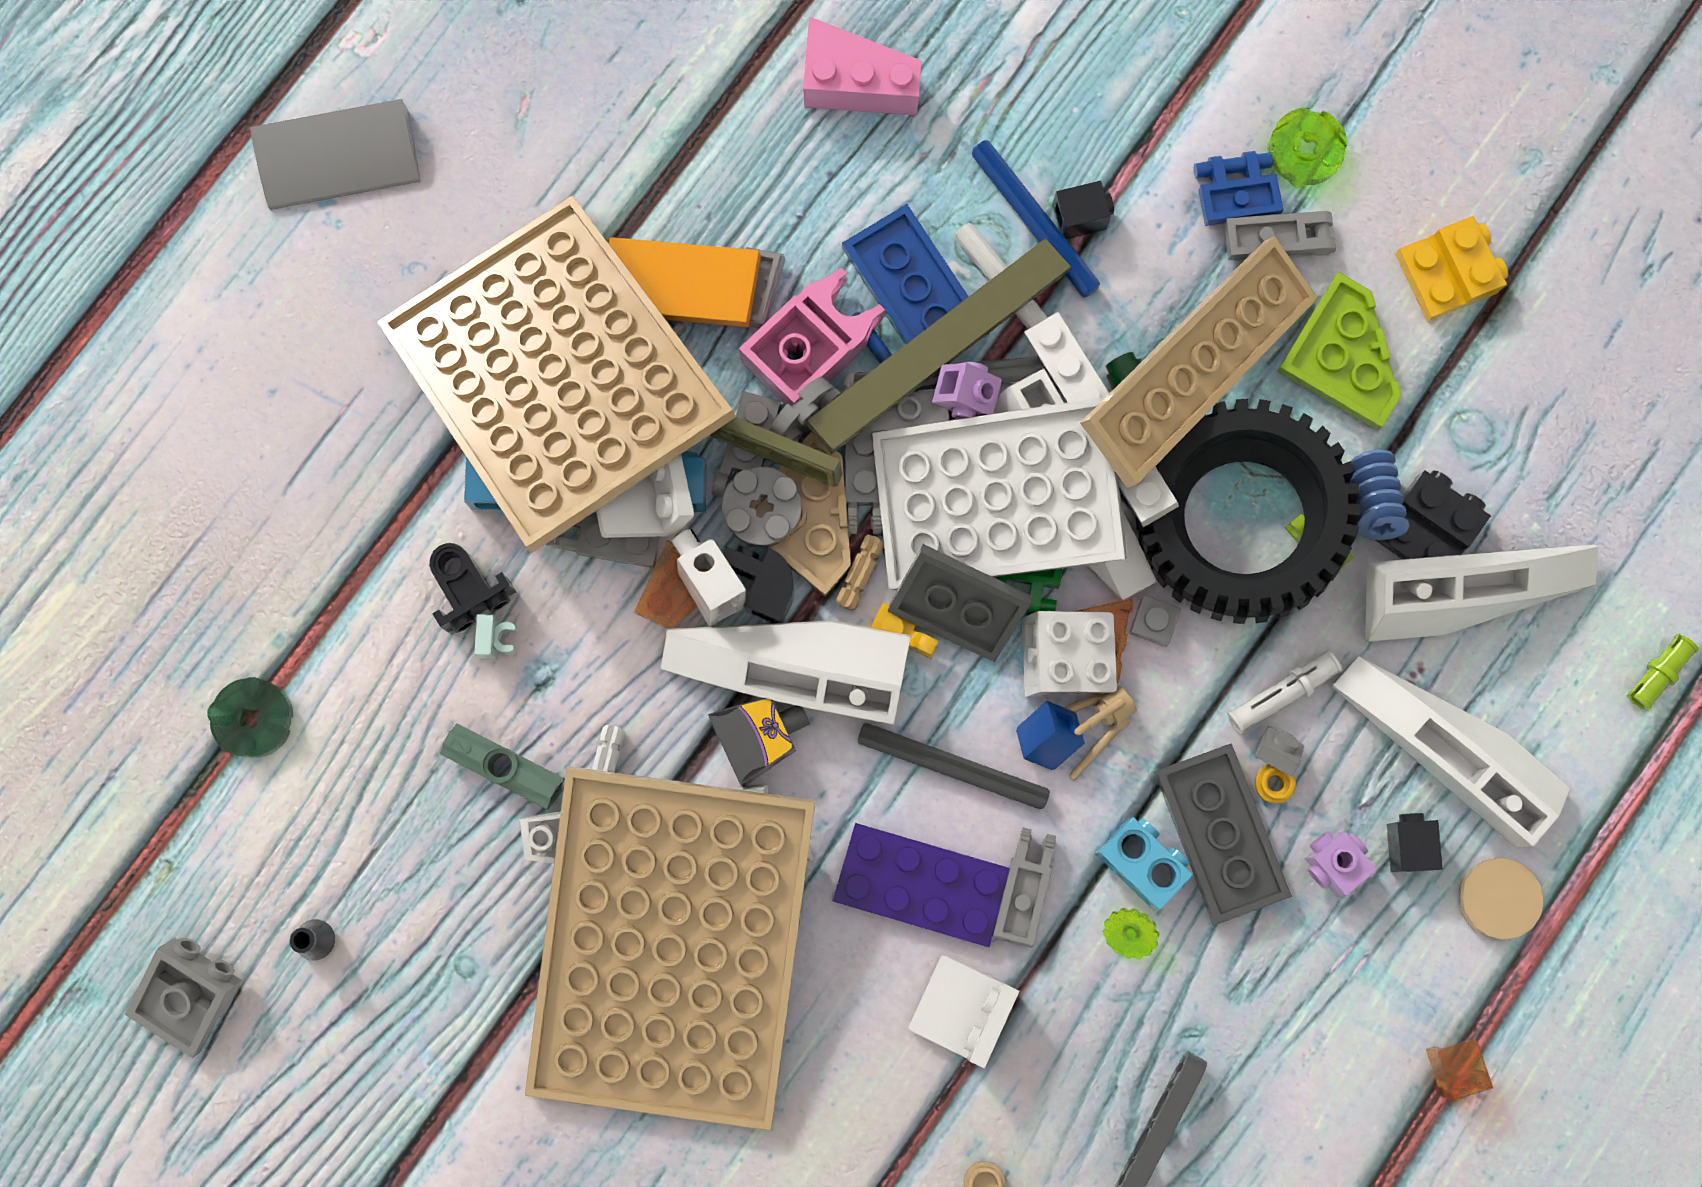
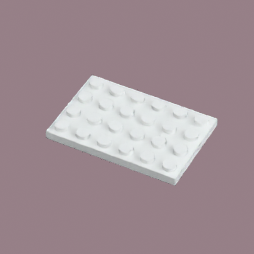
(999, 492)

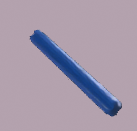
(1033, 215)

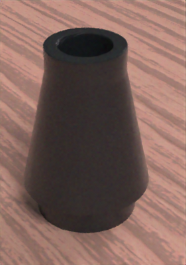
(321, 939)

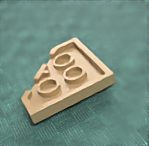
(821, 541)

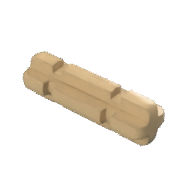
(860, 572)

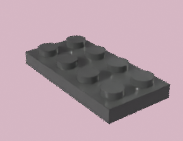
(1222, 834)

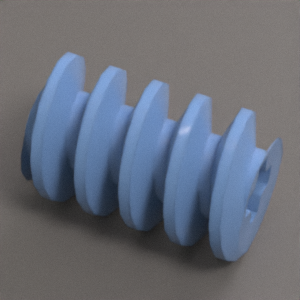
(1379, 496)

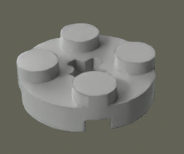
(793, 419)
(749, 487)

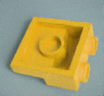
(1452, 268)

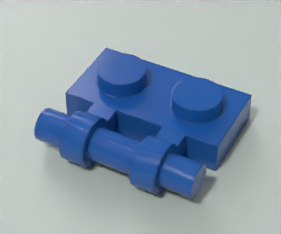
(1241, 197)

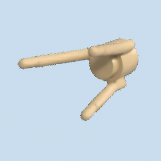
(1111, 709)

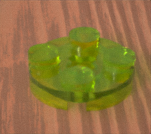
(1304, 168)

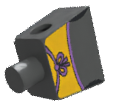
(757, 736)

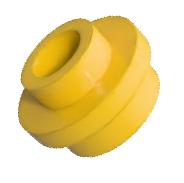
(1287, 788)

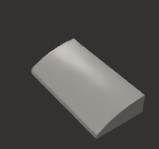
(335, 154)

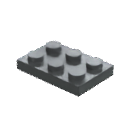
(959, 603)

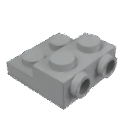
(183, 995)

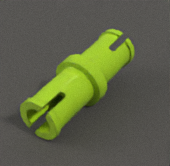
(1662, 672)

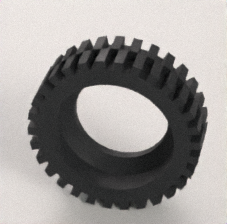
(1311, 469)

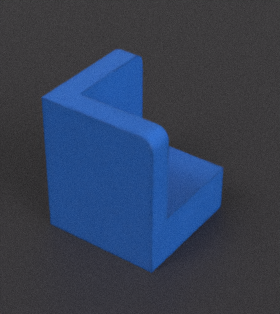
(1049, 735)

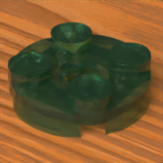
(228, 712)

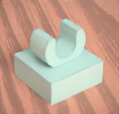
(489, 637)

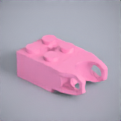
(817, 330)

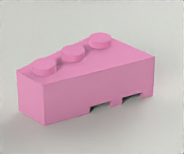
(857, 73)

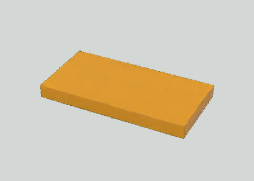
(693, 280)

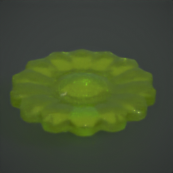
(1131, 933)

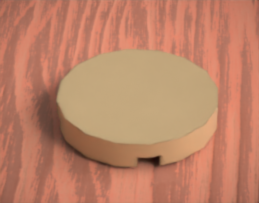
(1501, 898)

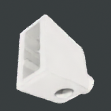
(716, 591)

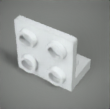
(651, 507)
(1068, 653)
(963, 1010)

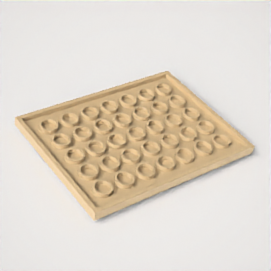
(555, 373)
(669, 947)

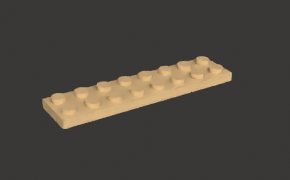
(1198, 362)

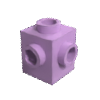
(967, 390)
(1352, 867)

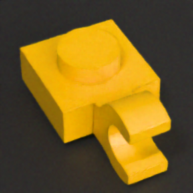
(918, 642)

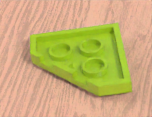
(1345, 354)

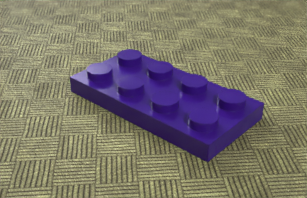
(921, 885)

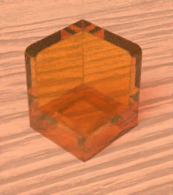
(1459, 1069)

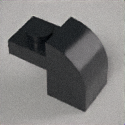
(772, 586)

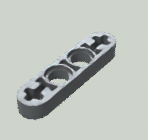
(1163, 1122)

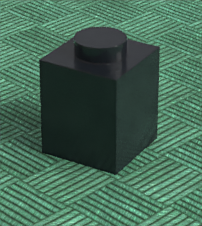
(1082, 209)
(1414, 844)

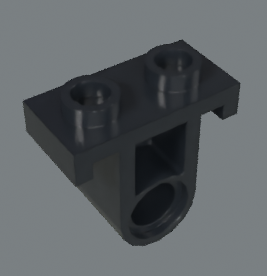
(467, 589)

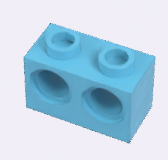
(1138, 871)

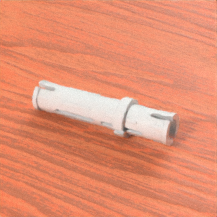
(1298, 684)

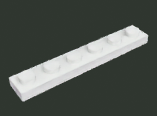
(1079, 382)

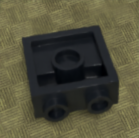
(1438, 519)

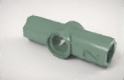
(480, 755)

